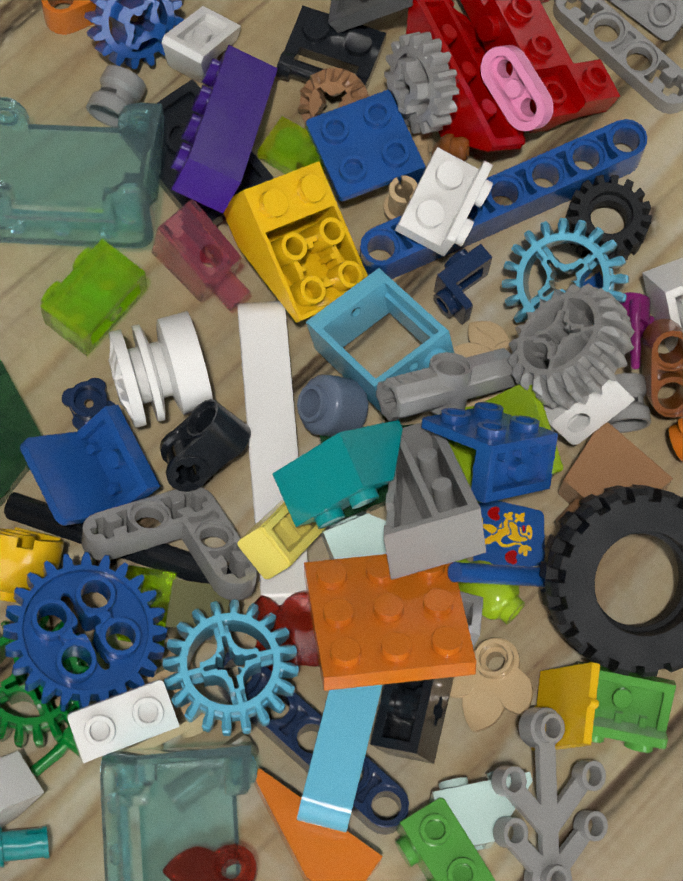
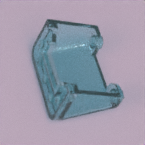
(80, 180)
(169, 802)

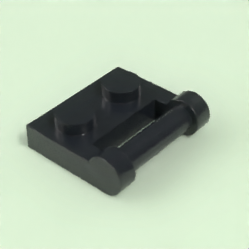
(314, 38)

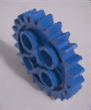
(44, 651)

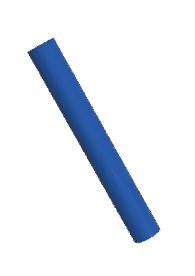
(495, 574)

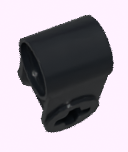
(204, 439)

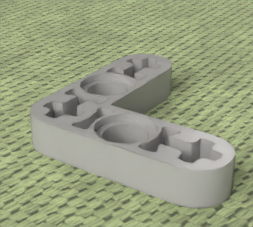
(182, 516)

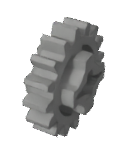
(422, 82)

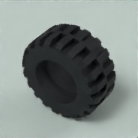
(572, 573)

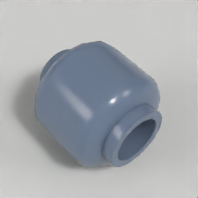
(332, 405)

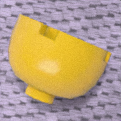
(23, 553)

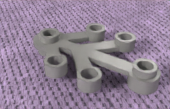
(547, 812)

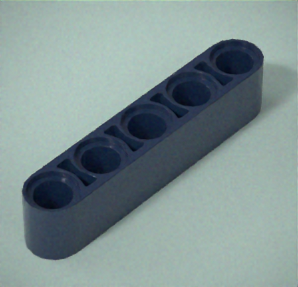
(304, 718)

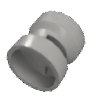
(117, 90)
(637, 414)

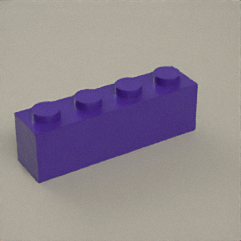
(223, 129)

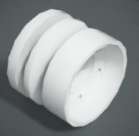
(159, 368)

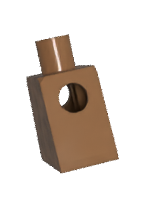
(608, 462)

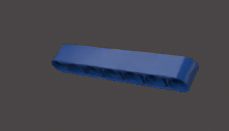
(527, 196)

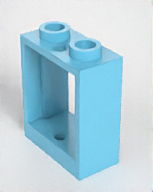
(373, 300)

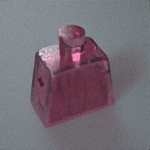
(193, 240)

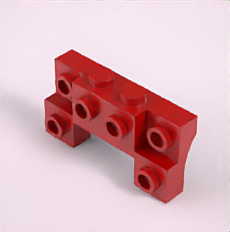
(574, 87)

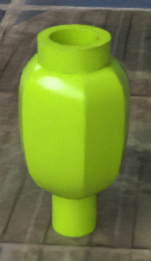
(498, 600)

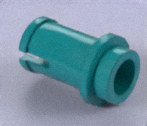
(23, 844)

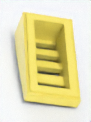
(276, 542)

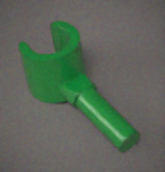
(56, 753)

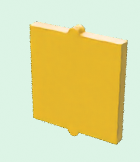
(573, 696)

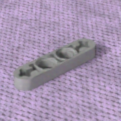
(615, 52)

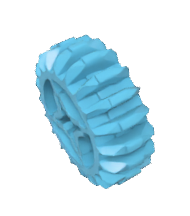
(583, 266)
(208, 674)

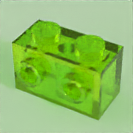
(93, 296)

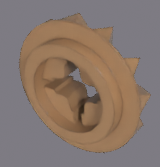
(334, 82)

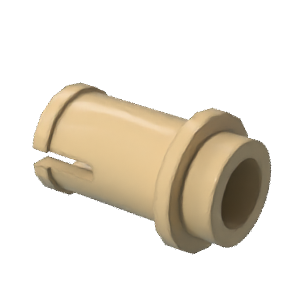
(398, 196)

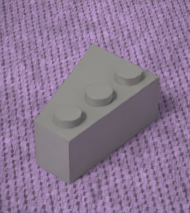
(429, 507)

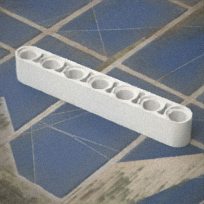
(271, 420)

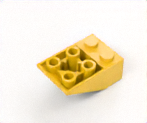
(296, 240)

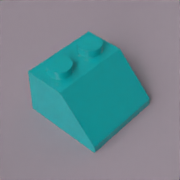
(340, 473)

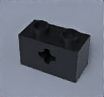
(412, 718)

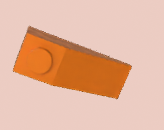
(316, 850)

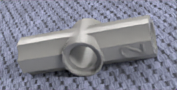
(445, 384)

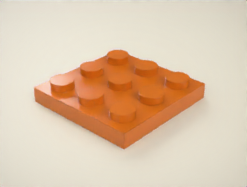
(386, 628)

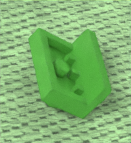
(633, 710)
(440, 846)

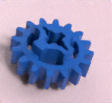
(128, 35)

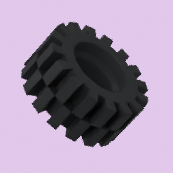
(618, 197)

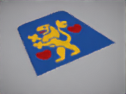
(512, 534)

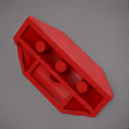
(477, 111)

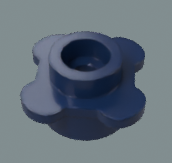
(77, 396)

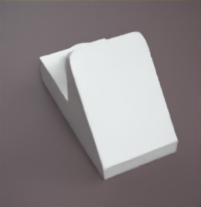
(197, 41)

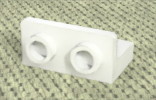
(443, 201)
(122, 720)

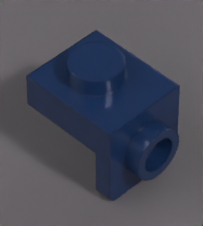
(460, 274)

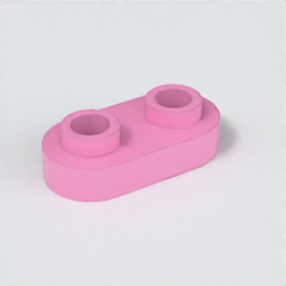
(516, 91)

